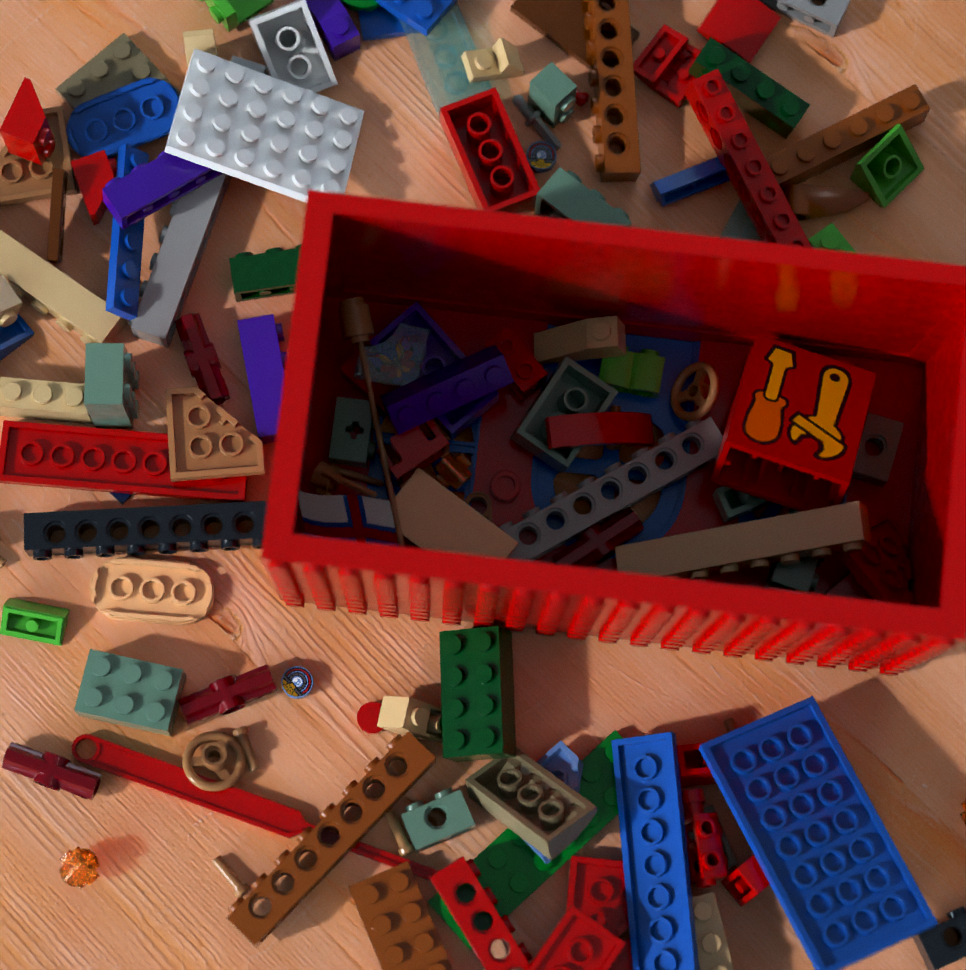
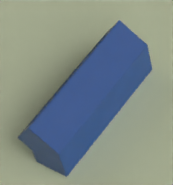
(689, 181)

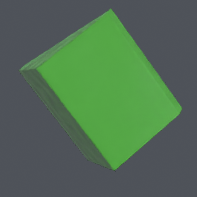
(888, 167)

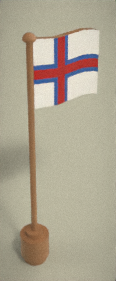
(356, 516)

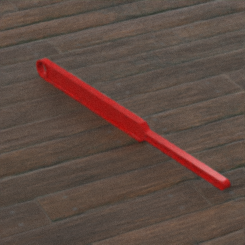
(229, 802)

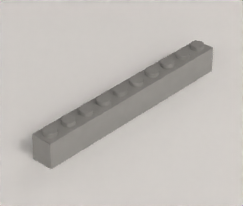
(180, 254)

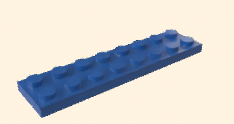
(655, 853)

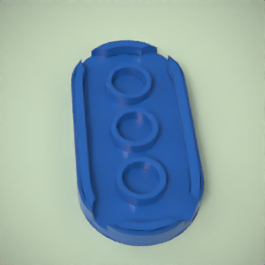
(125, 115)

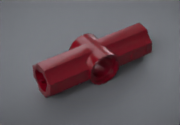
(202, 358)
(600, 540)
(227, 695)
(51, 771)

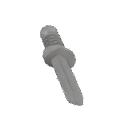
(534, 119)

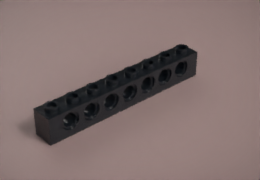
(40, 527)

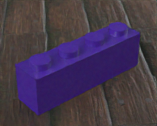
(153, 187)
(264, 371)
(447, 389)

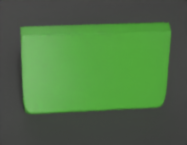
(34, 621)

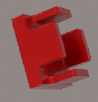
(415, 451)

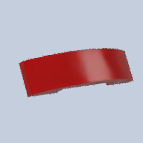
(599, 429)

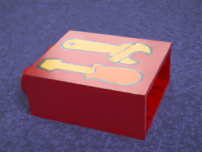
(794, 426)

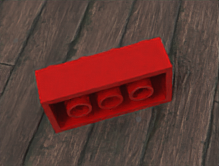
(489, 153)

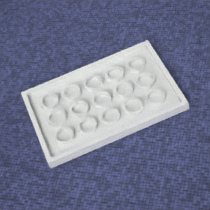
(263, 129)

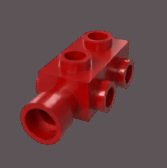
(707, 844)

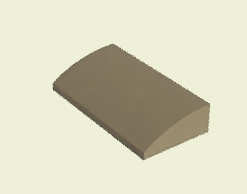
(531, 802)

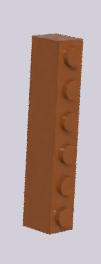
(847, 137)

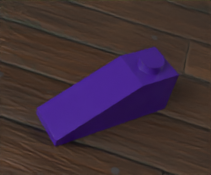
(335, 27)

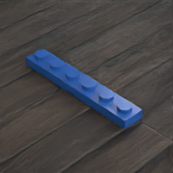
(125, 249)

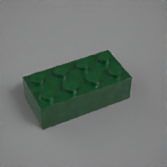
(477, 694)

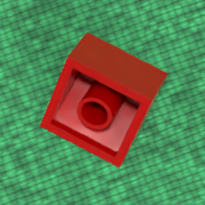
(26, 127)

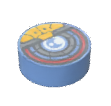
(541, 156)
(297, 682)

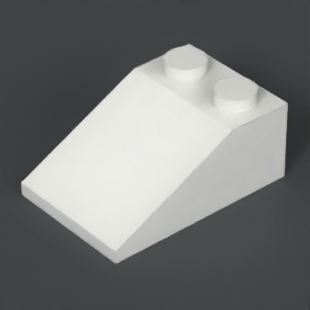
(293, 47)

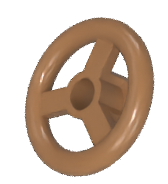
(698, 392)
(211, 749)

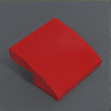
(739, 25)
(666, 65)

